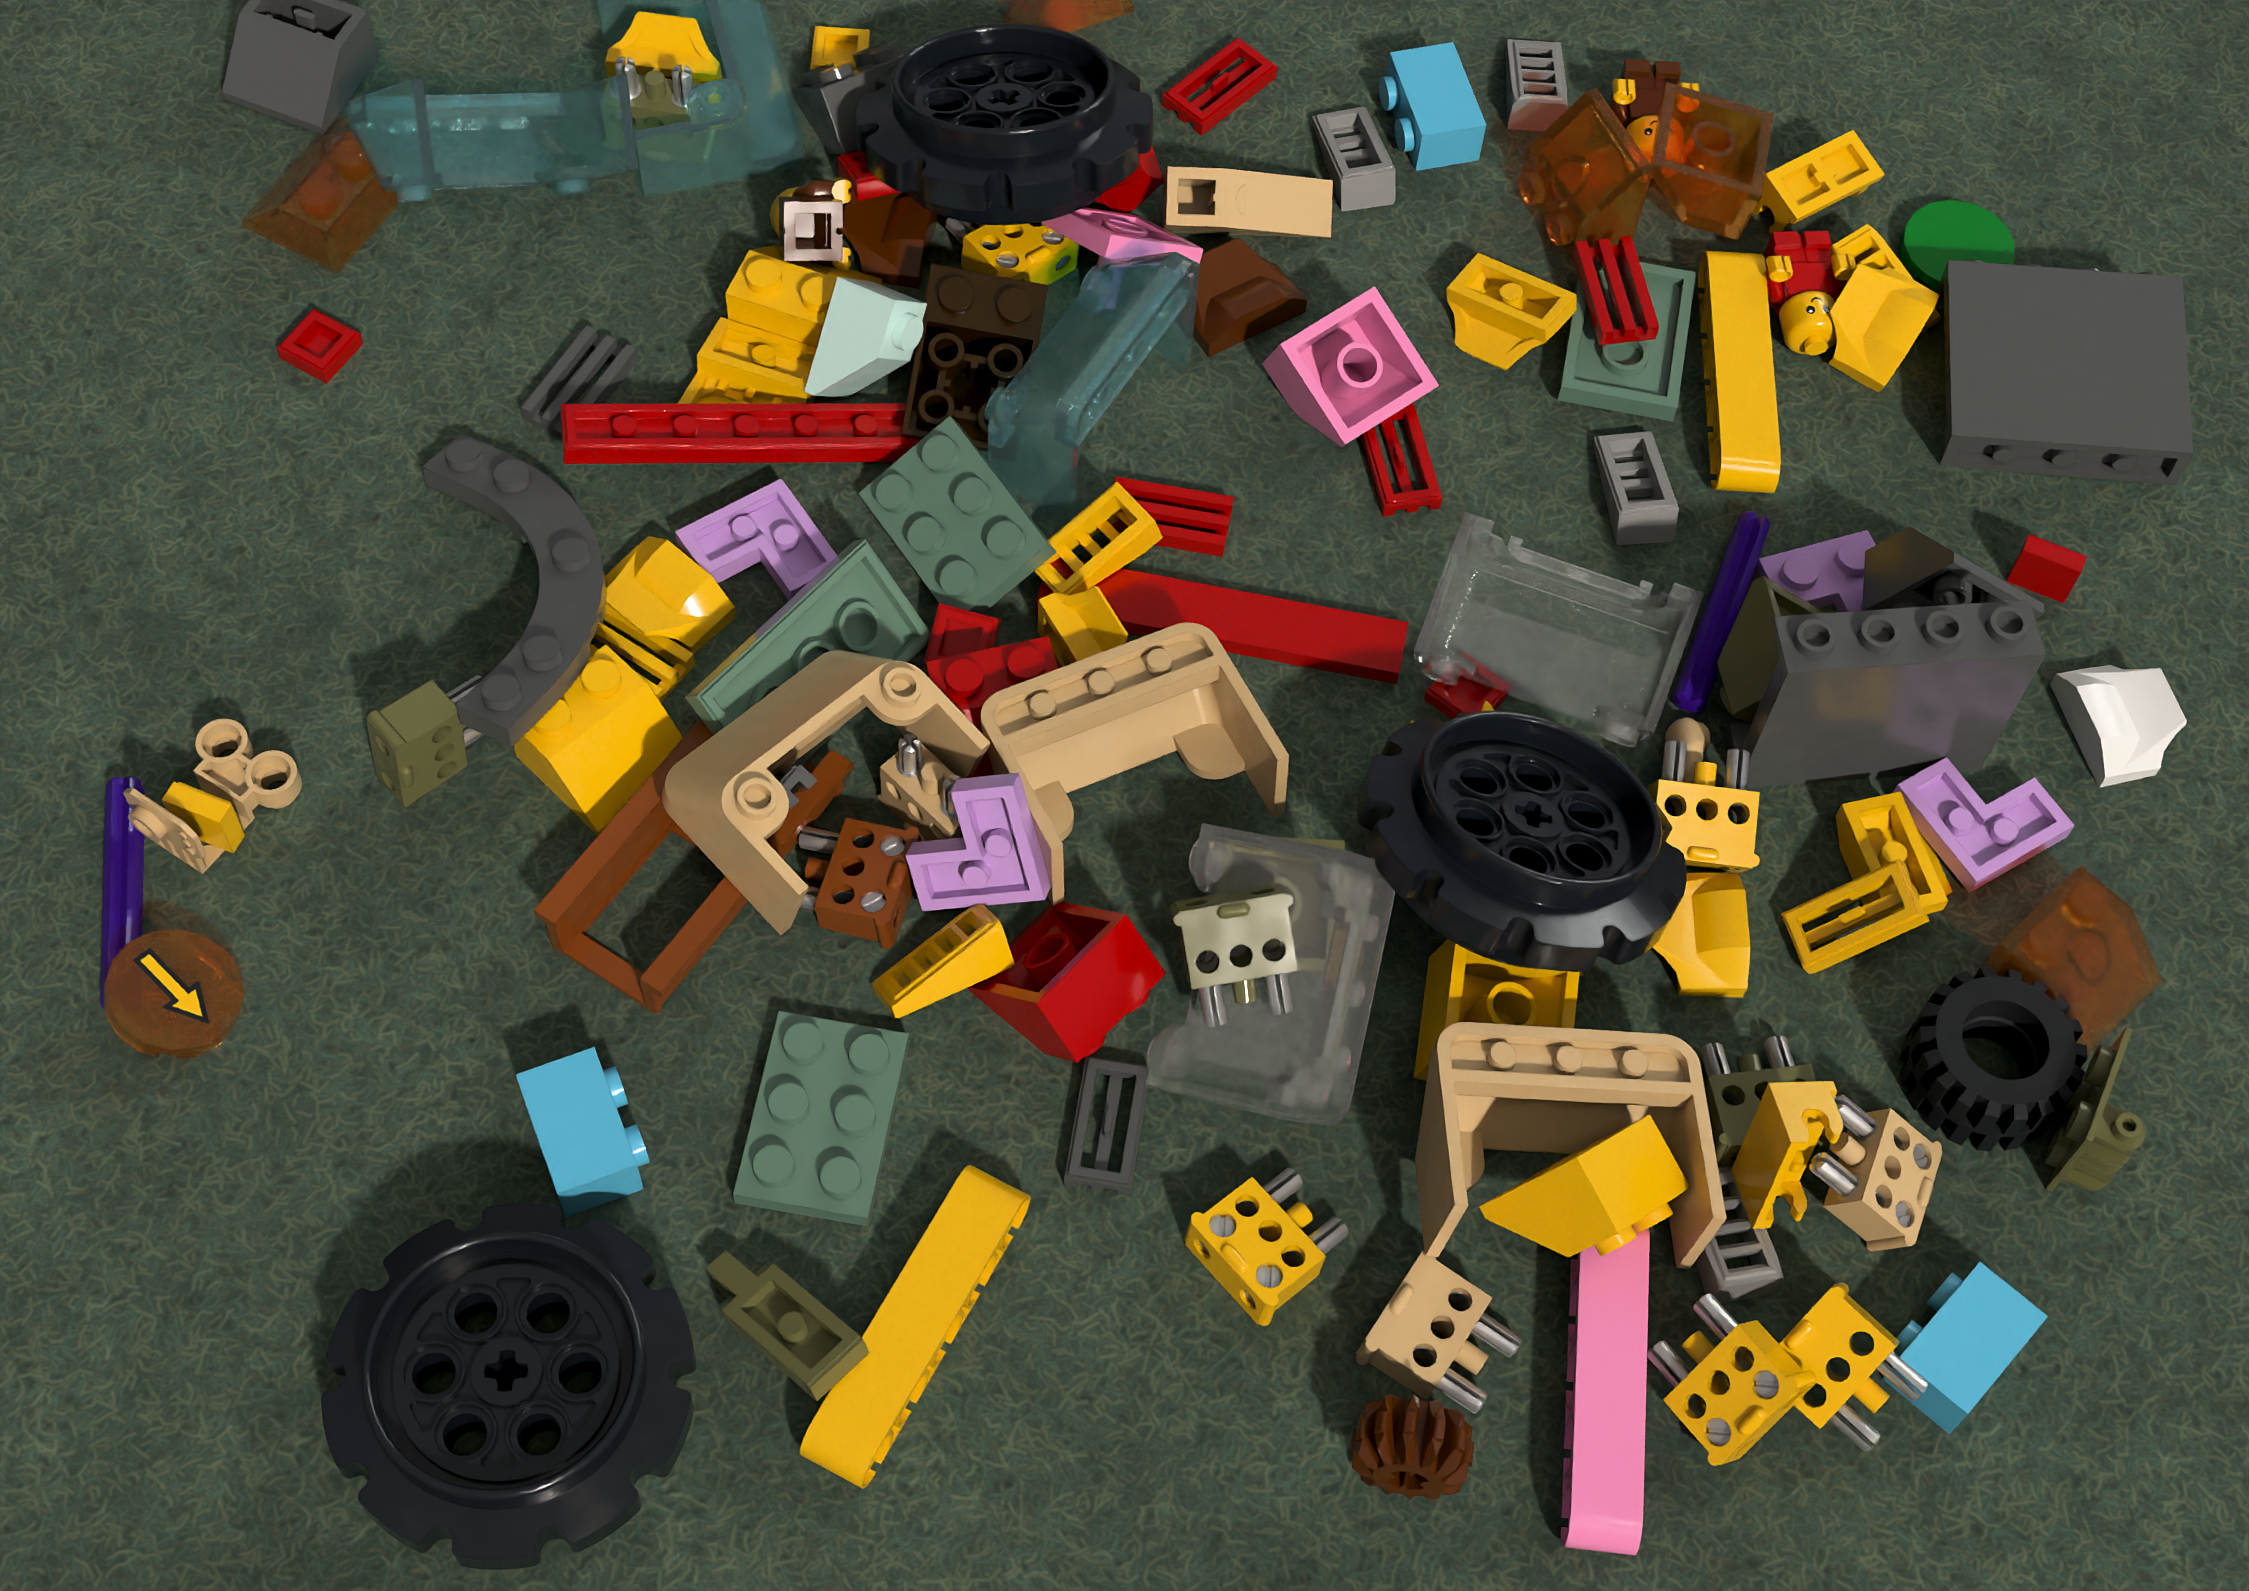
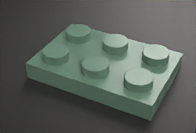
(1637, 375)
(957, 520)
(822, 1118)

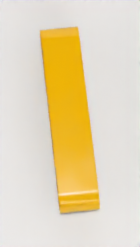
(1740, 371)
(912, 1323)

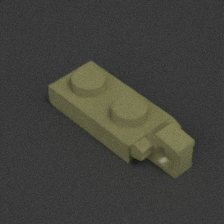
(787, 1324)

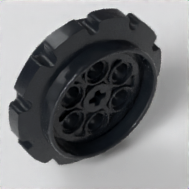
(1005, 124)
(1521, 840)
(501, 1499)

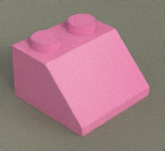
(1350, 369)

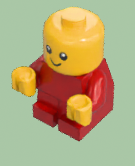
(1804, 287)

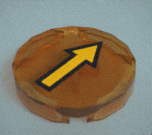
(173, 993)

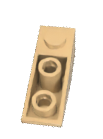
(1245, 203)

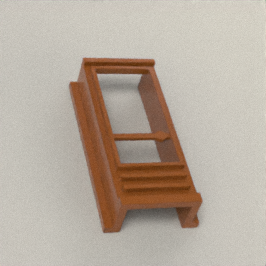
(624, 849)

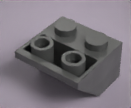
(299, 59)
(833, 93)
(1921, 573)

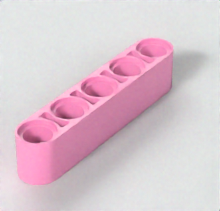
(1607, 1400)

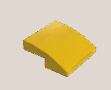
(750, 368)

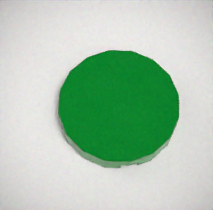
(1952, 232)

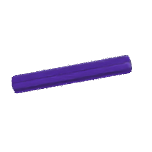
(1721, 612)
(121, 875)

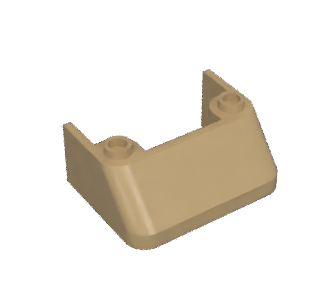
(1123, 711)
(728, 786)
(1557, 1095)

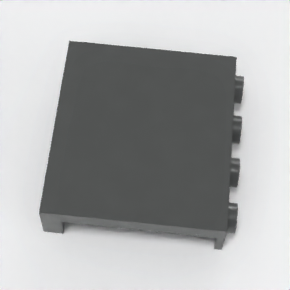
(2065, 372)
(1889, 691)

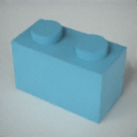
(1432, 106)
(581, 1130)
(1966, 1343)

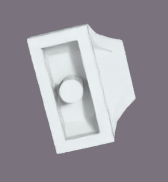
(2119, 719)

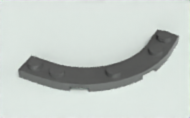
(570, 584)

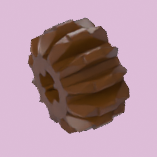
(1412, 1447)

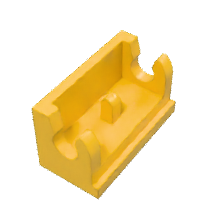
(1818, 180)
(1781, 1146)

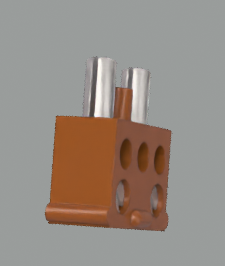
(865, 880)

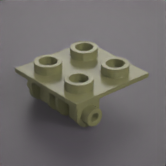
(2097, 1133)

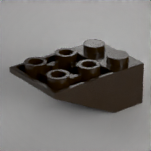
(972, 342)

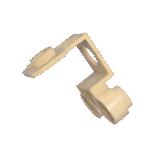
(231, 778)

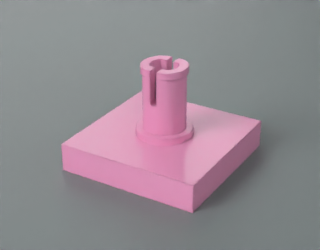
(1120, 235)

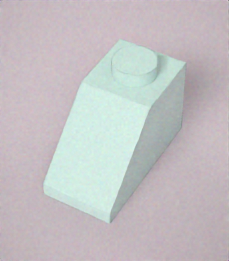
(863, 337)

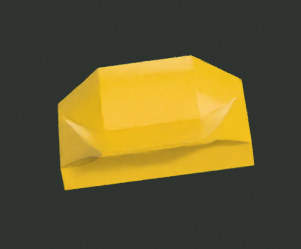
(661, 44)
(1505, 311)
(1878, 323)
(668, 595)
(1079, 625)
(1882, 831)
(1709, 937)

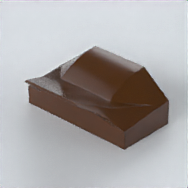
(890, 236)
(1240, 297)

